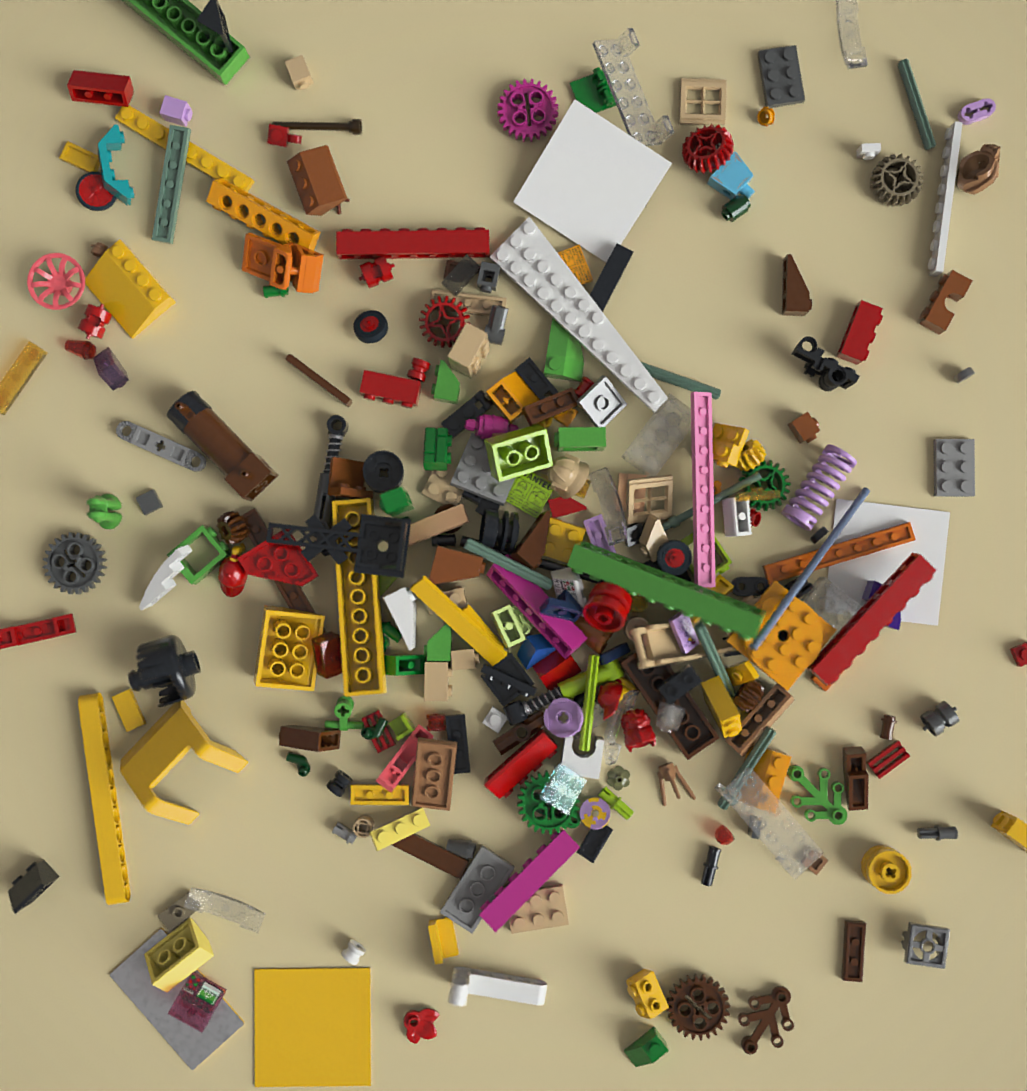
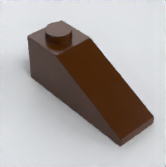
(794, 291)
(533, 544)

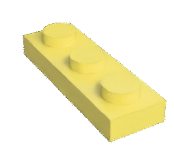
(399, 829)

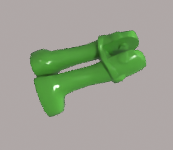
(99, 510)

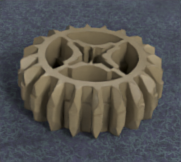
(882, 175)

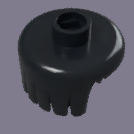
(166, 666)

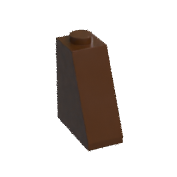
(309, 738)

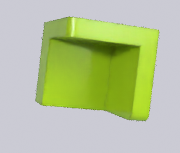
(402, 726)

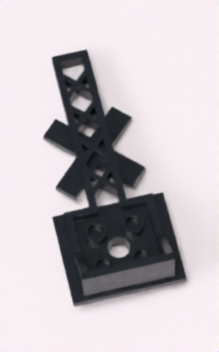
(368, 557)

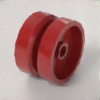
(607, 607)

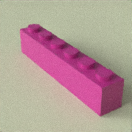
(528, 598)
(529, 880)

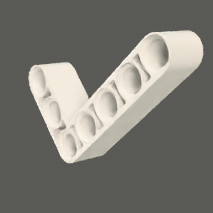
(495, 985)

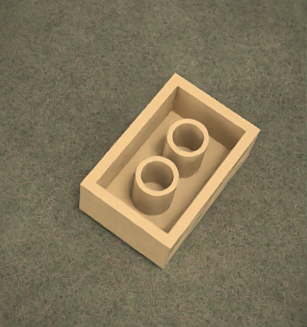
(469, 350)

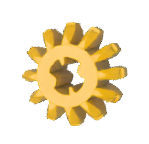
(751, 455)

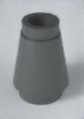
(462, 848)

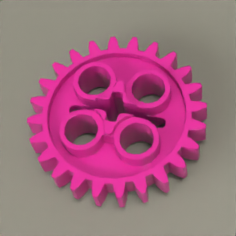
(510, 112)

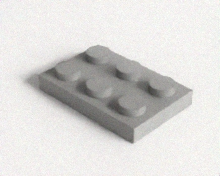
(954, 468)

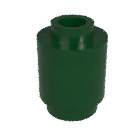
(735, 208)

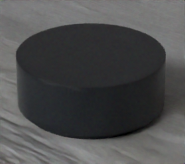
(819, 534)

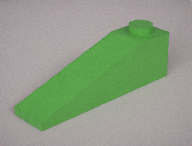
(563, 355)

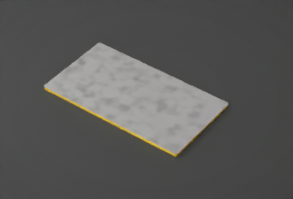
(155, 1004)

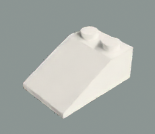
(404, 609)

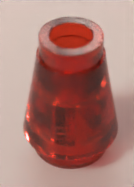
(83, 349)

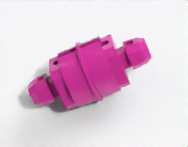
(489, 424)

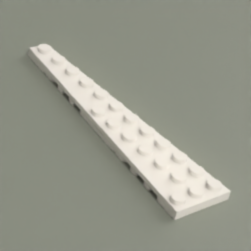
(547, 279)

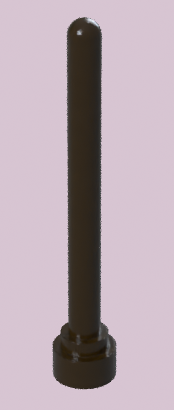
(353, 126)

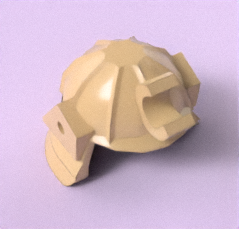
(567, 475)

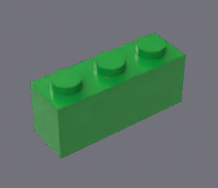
(396, 501)

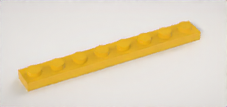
(196, 156)

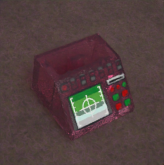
(197, 1001)

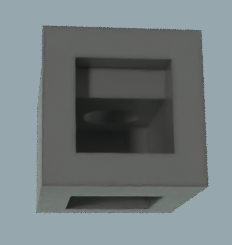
(488, 270)

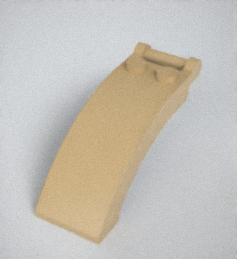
(663, 647)

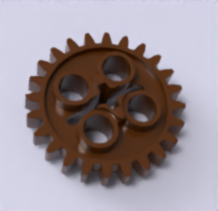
(686, 1019)

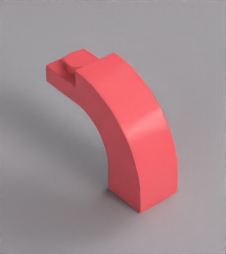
(402, 760)

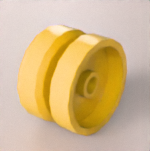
(886, 869)

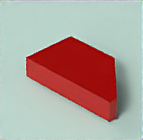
(562, 507)

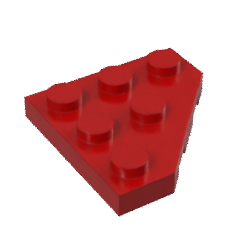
(278, 563)

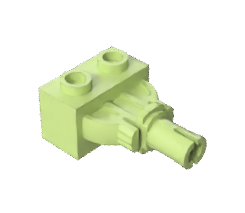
(510, 625)

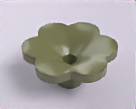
(616, 773)

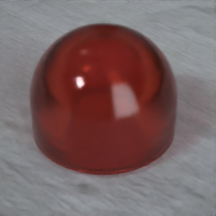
(723, 835)

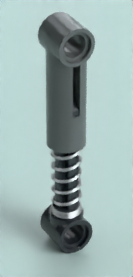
(335, 438)

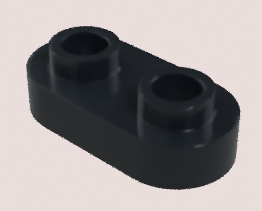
(750, 586)

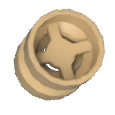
(363, 826)

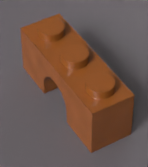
(936, 315)

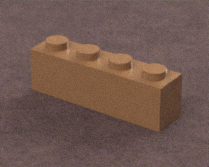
(762, 716)

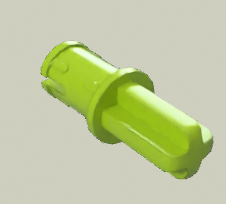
(615, 803)

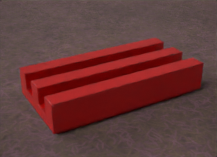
(385, 746)
(891, 766)

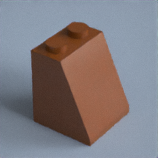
(455, 566)

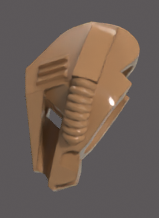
(977, 176)

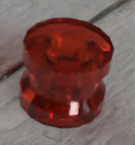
(435, 722)

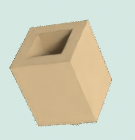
(299, 73)
(464, 659)

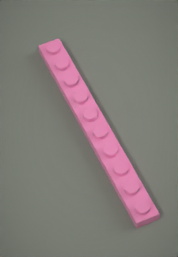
(703, 489)

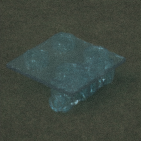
(563, 789)

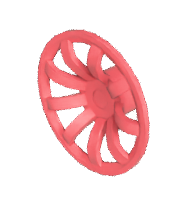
(57, 282)

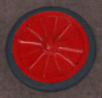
(92, 192)

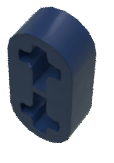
(614, 653)

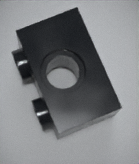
(679, 684)

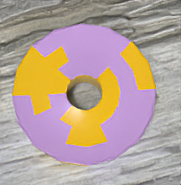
(591, 805)

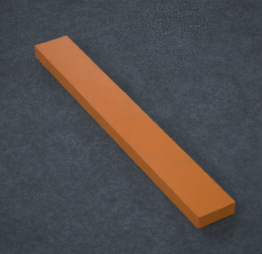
(841, 552)

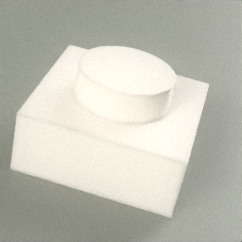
(868, 150)
(495, 719)

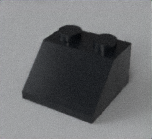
(32, 885)

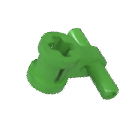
(344, 714)

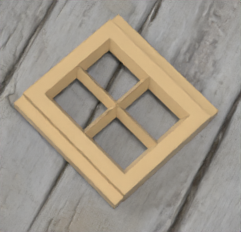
(702, 84)
(649, 482)

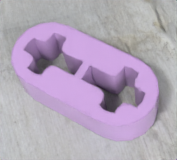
(975, 108)

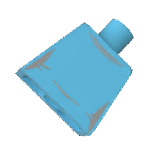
(732, 178)

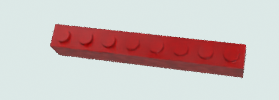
(413, 244)
(872, 618)

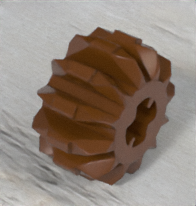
(232, 527)
(748, 695)

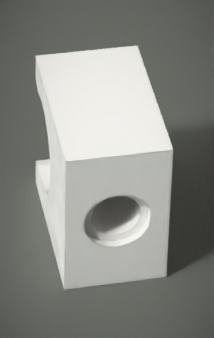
(583, 765)

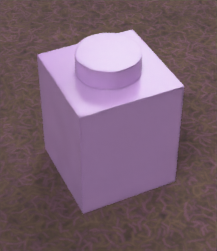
(176, 111)

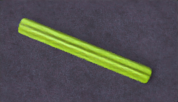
(589, 701)

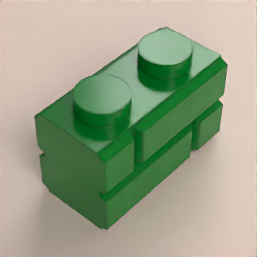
(436, 449)

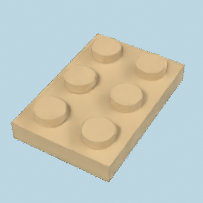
(541, 911)

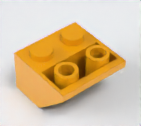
(511, 396)

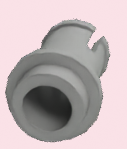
(344, 832)

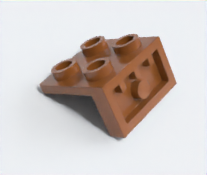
(347, 479)

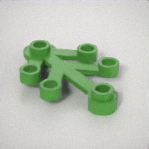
(820, 796)

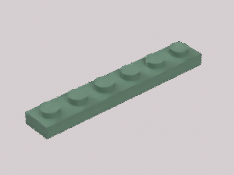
(171, 184)

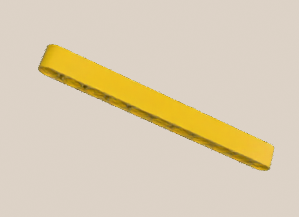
(104, 798)

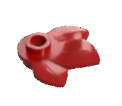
(423, 1026)

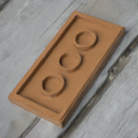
(434, 774)

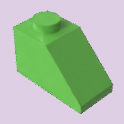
(440, 645)

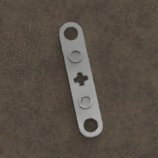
(173, 451)

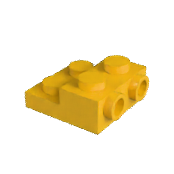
(728, 444)

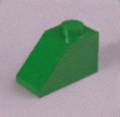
(404, 664)
(647, 1048)

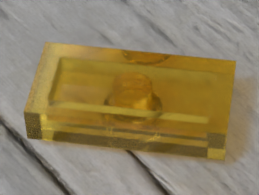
(757, 494)

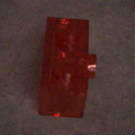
(327, 654)

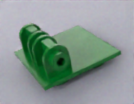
(593, 91)

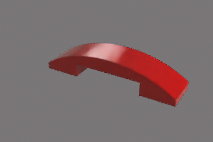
(37, 631)

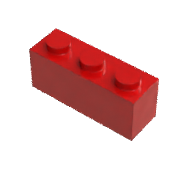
(100, 88)
(860, 332)
(390, 389)

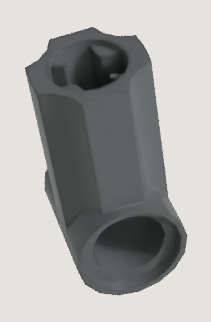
(496, 324)

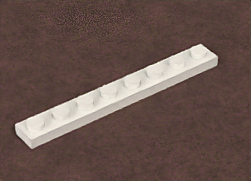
(945, 193)

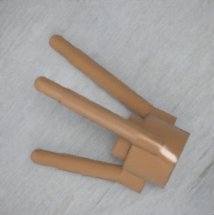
(668, 773)

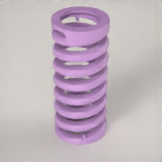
(830, 454)

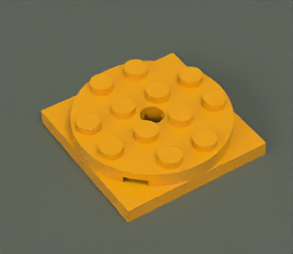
(789, 658)

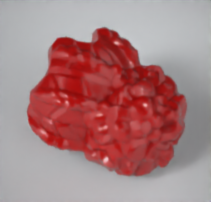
(637, 729)

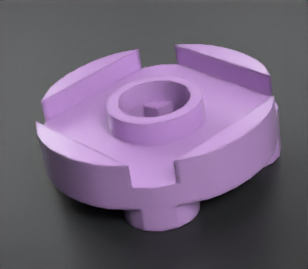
(555, 710)

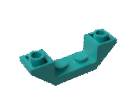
(112, 142)

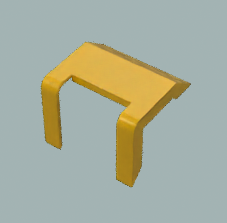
(161, 749)

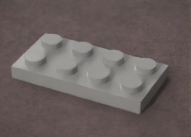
(476, 886)

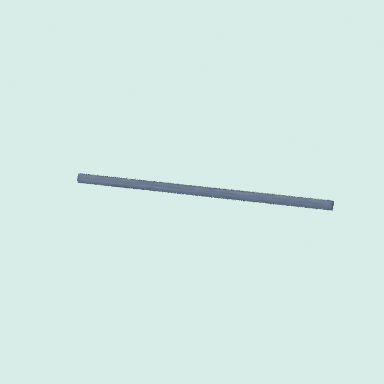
(809, 569)

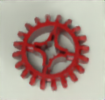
(707, 148)
(442, 312)

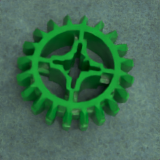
(773, 471)

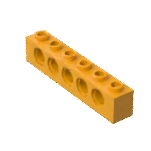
(218, 198)

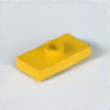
(741, 673)

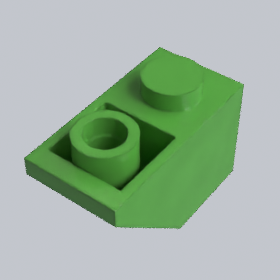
(446, 386)

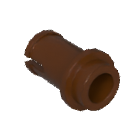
(888, 727)

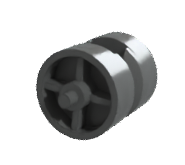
(936, 721)

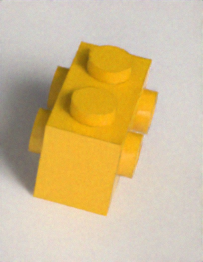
(646, 994)

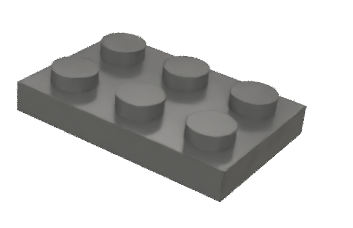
(781, 76)

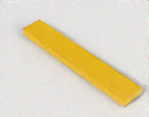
(458, 620)

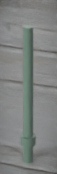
(675, 521)

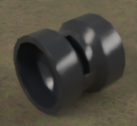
(339, 783)

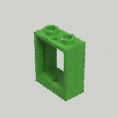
(580, 439)
(188, 572)

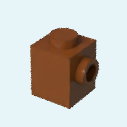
(804, 428)

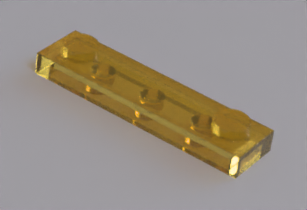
(19, 375)

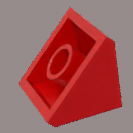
(556, 669)

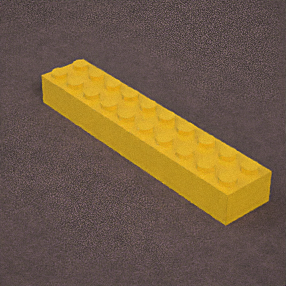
(359, 611)

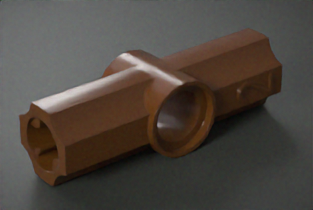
(510, 740)

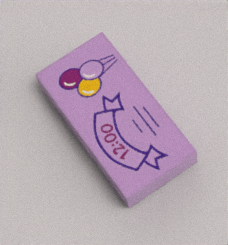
(684, 632)

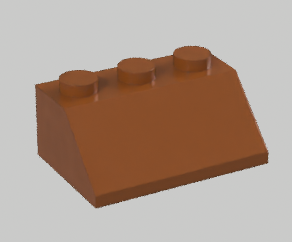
(317, 180)

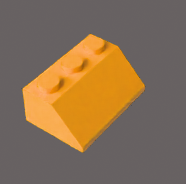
(772, 769)

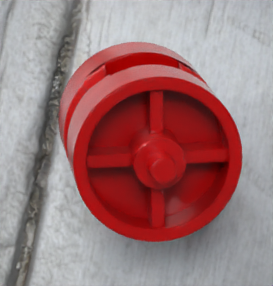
(376, 271)
(94, 322)

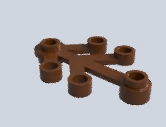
(766, 1018)

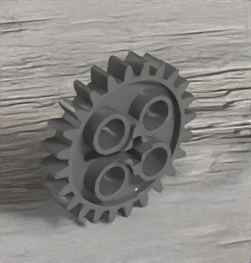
(87, 552)

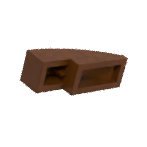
(855, 778)

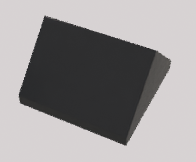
(214, 25)

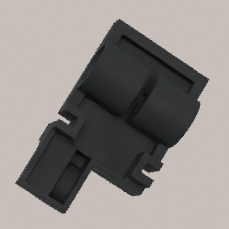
(831, 373)

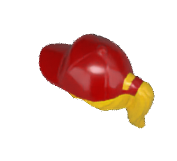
(232, 574)
(611, 694)

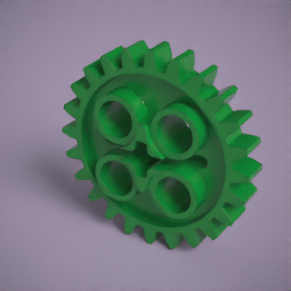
(531, 803)

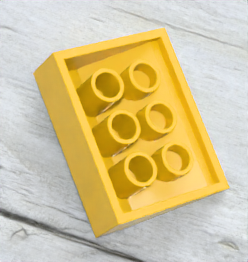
(127, 289)
(286, 649)

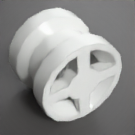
(353, 952)

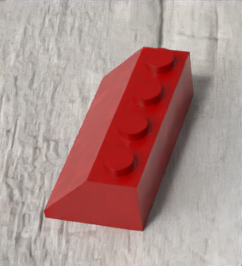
(520, 764)

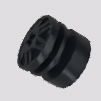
(383, 461)
(500, 530)

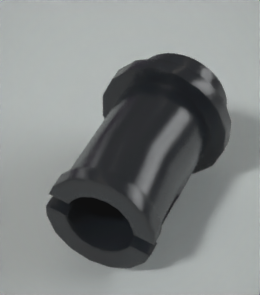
(444, 540)

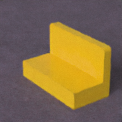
(442, 939)

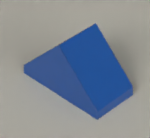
(534, 650)

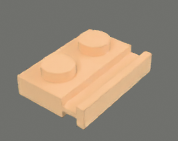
(638, 493)

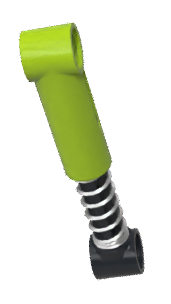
(569, 688)

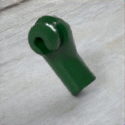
(374, 731)
(301, 762)

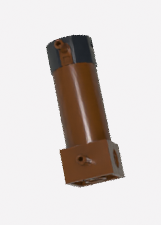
(242, 467)

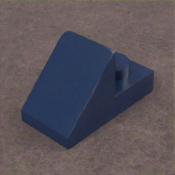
(562, 607)

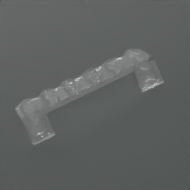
(627, 90)
(771, 822)

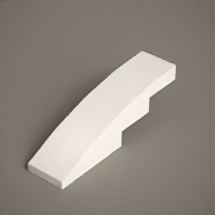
(162, 580)

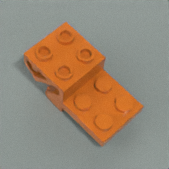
(282, 263)

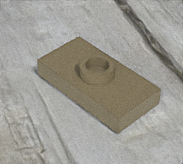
(175, 913)

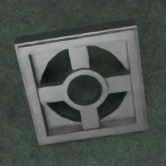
(940, 948)

